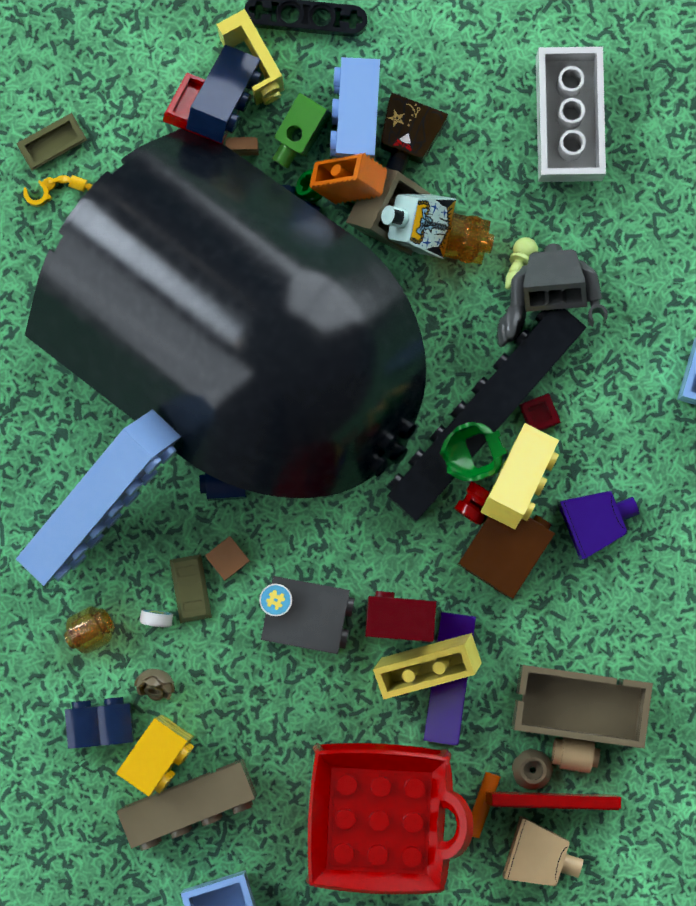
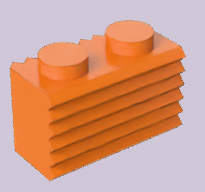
(348, 178)

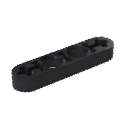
(306, 11)

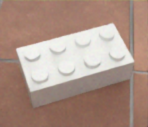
(570, 114)

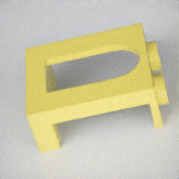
(241, 28)

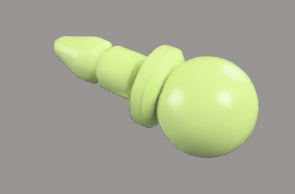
(521, 250)

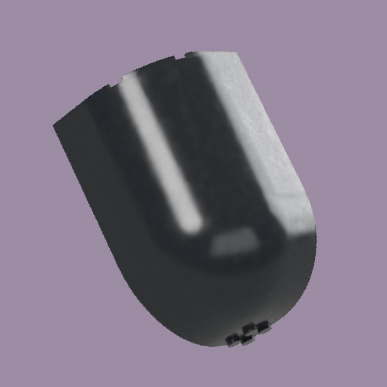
(234, 320)

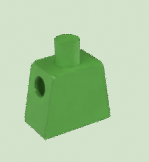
(303, 115)

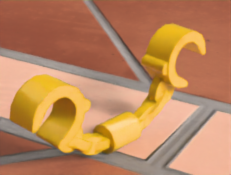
(50, 183)

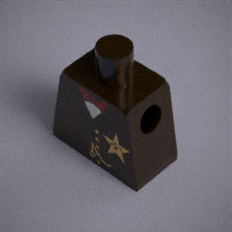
(410, 131)

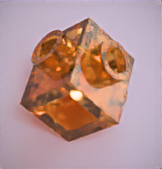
(469, 239)

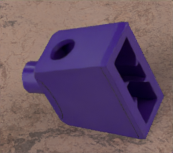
(596, 520)

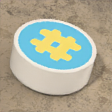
(275, 600)
(156, 618)

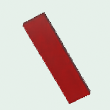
(553, 800)

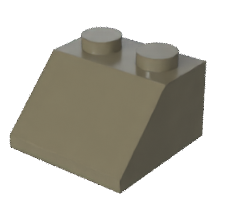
(367, 213)

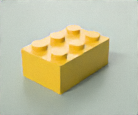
(155, 754)

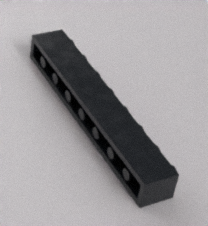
(491, 406)

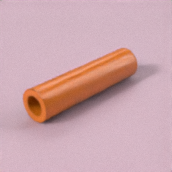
(481, 808)

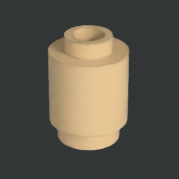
(575, 754)

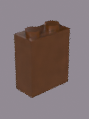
(505, 554)

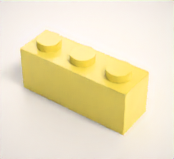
(521, 477)
(427, 666)

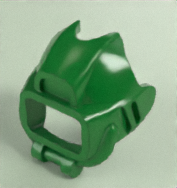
(459, 459)

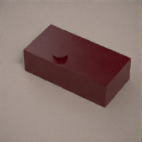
(400, 617)

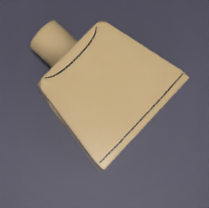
(539, 856)

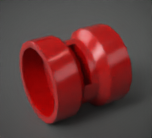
(473, 503)

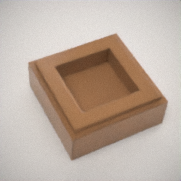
(243, 145)
(227, 558)

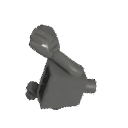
(547, 283)

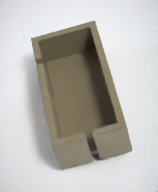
(582, 706)
(186, 804)

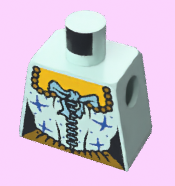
(420, 222)

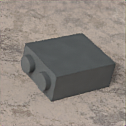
(313, 619)

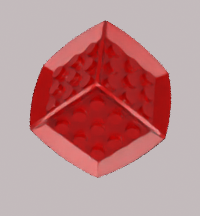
(382, 819)

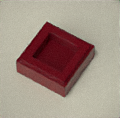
(540, 412)

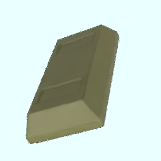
(51, 141)
(190, 588)

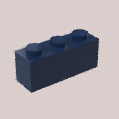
(224, 94)

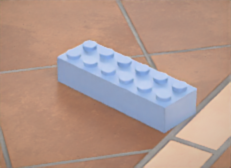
(99, 498)

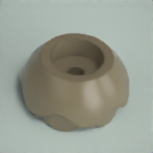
(155, 684)
(522, 765)

